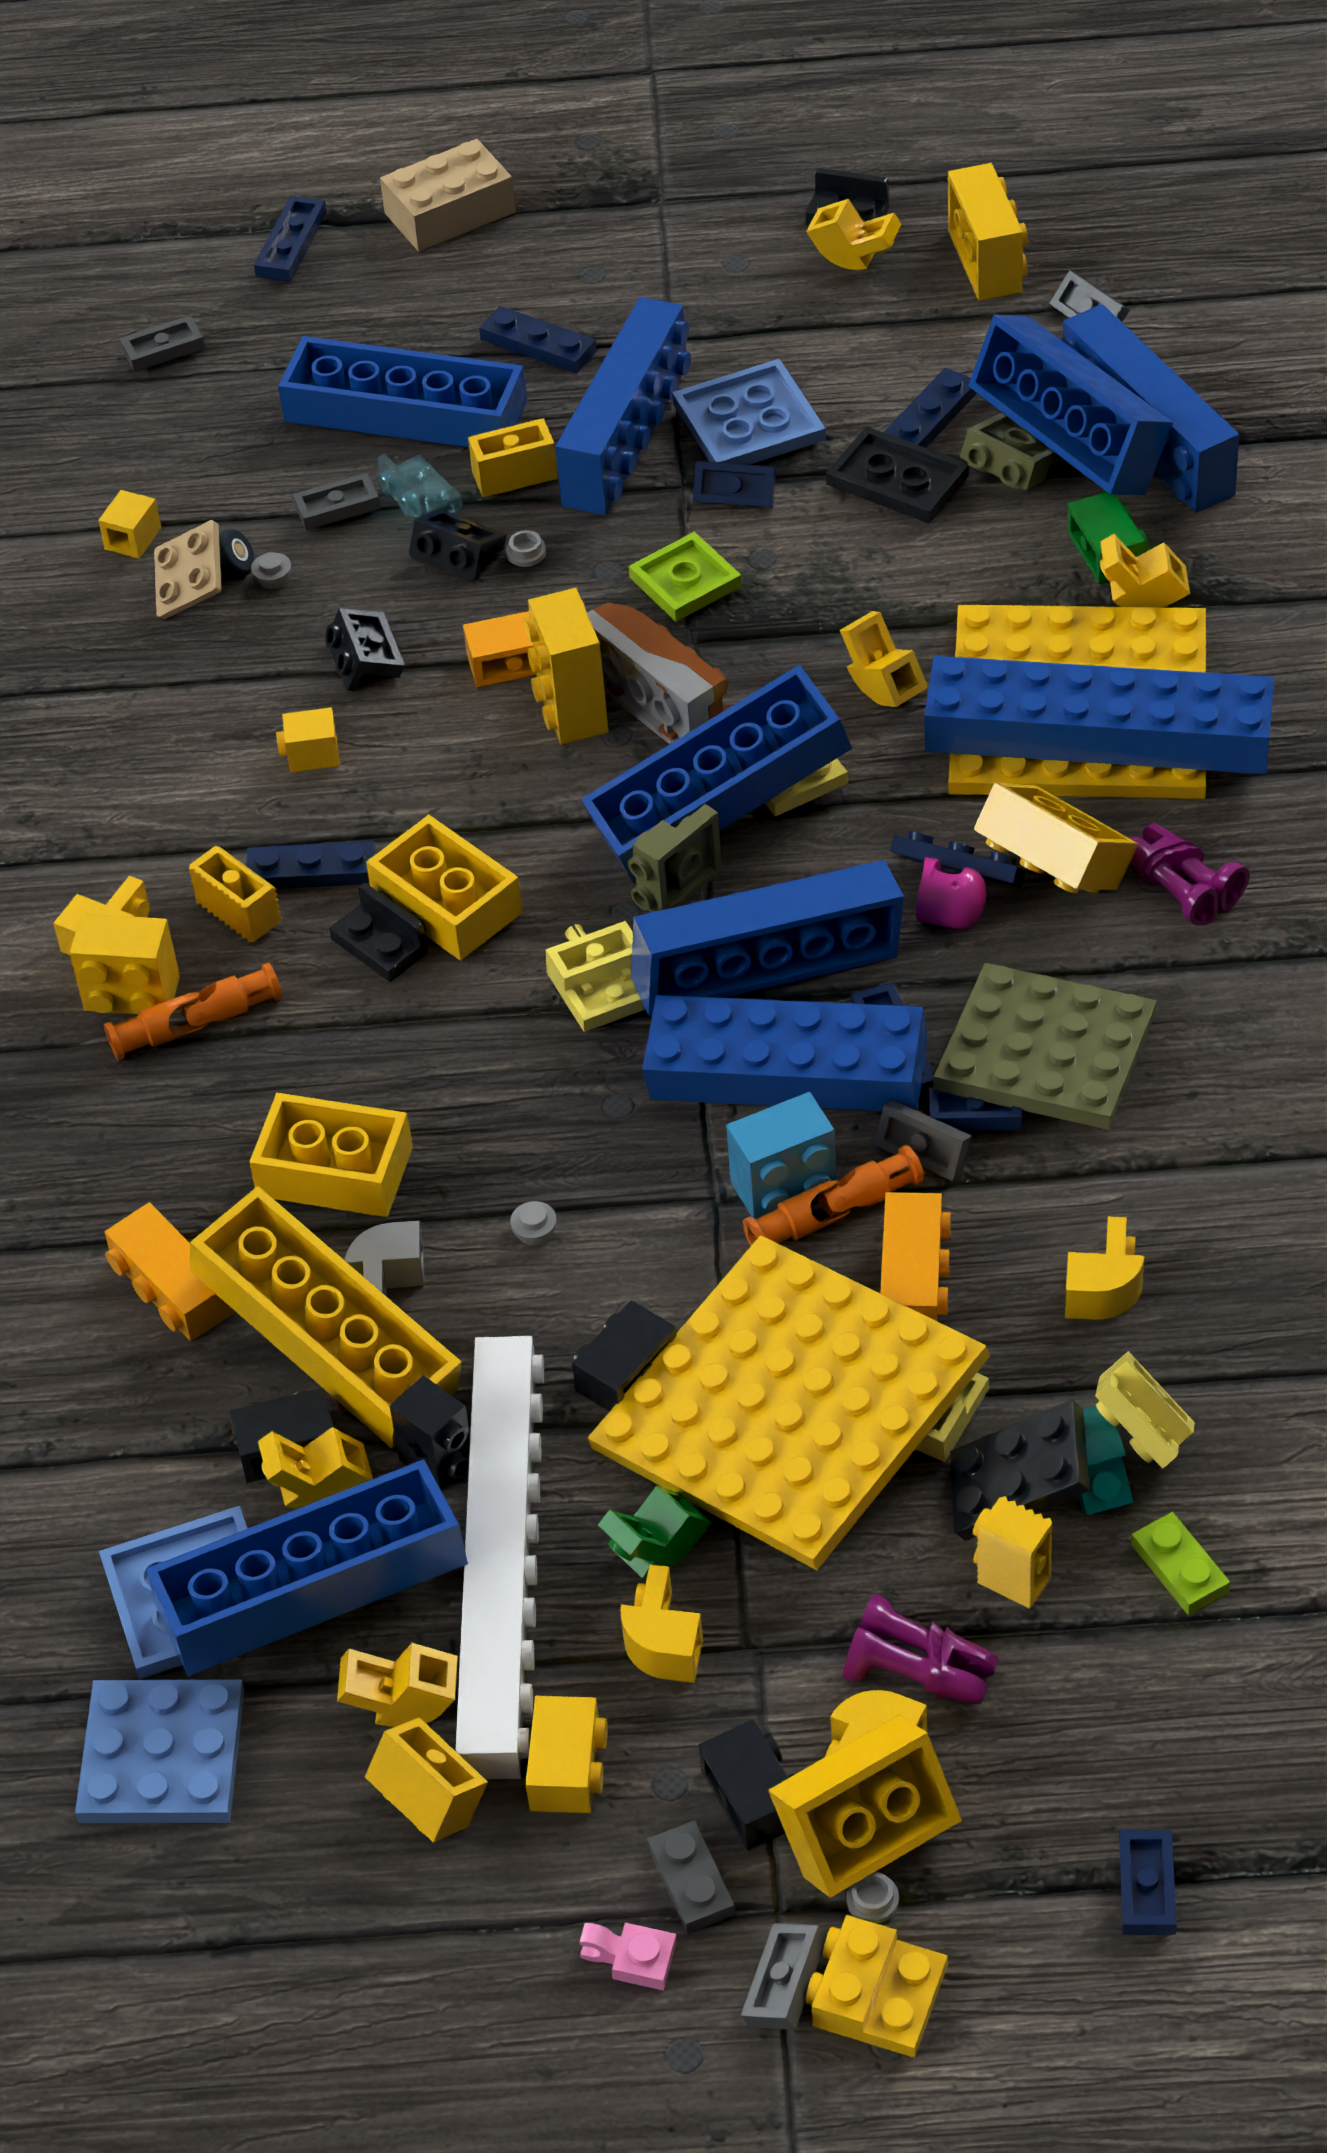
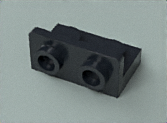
(866, 193)
(454, 543)
(363, 645)
(381, 934)

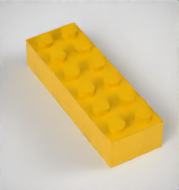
(318, 1310)

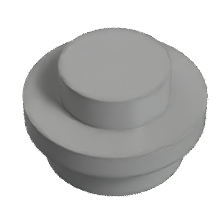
(525, 548)
(271, 570)
(533, 1222)
(873, 1898)

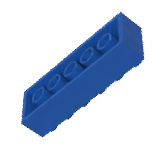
(399, 391)
(1070, 405)
(622, 406)
(1201, 446)
(724, 763)
(768, 935)
(784, 1049)
(306, 1566)

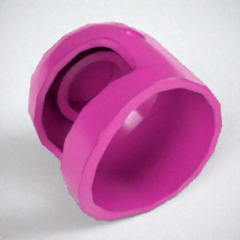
(950, 898)

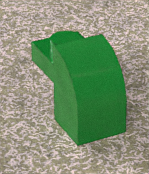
(658, 1532)

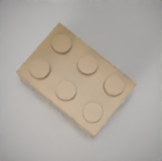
(448, 194)

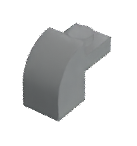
(389, 1255)

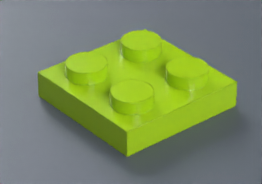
(685, 576)

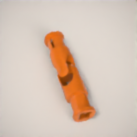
(213, 1003)
(860, 1187)

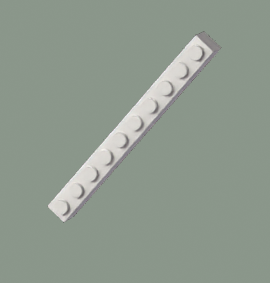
(498, 1558)

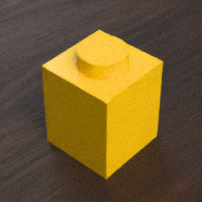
(130, 524)
(309, 740)

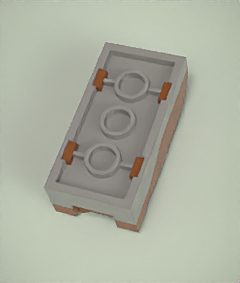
(655, 673)

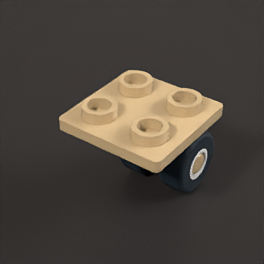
(192, 565)

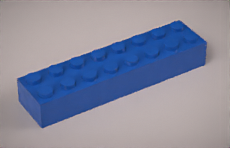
(1099, 714)

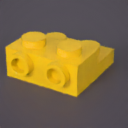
(875, 1986)

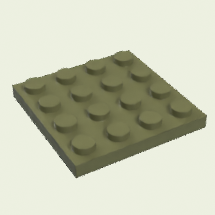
(1045, 1045)

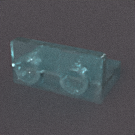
(416, 486)

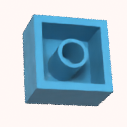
(780, 1153)

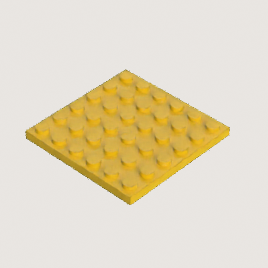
(1081, 636)
(789, 1400)

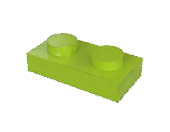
(1180, 1563)

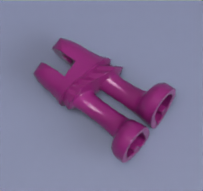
(1168, 858)
(951, 1661)

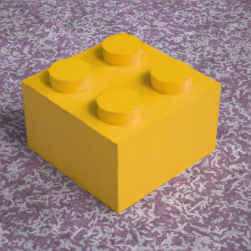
(123, 963)

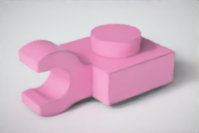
(637, 1956)

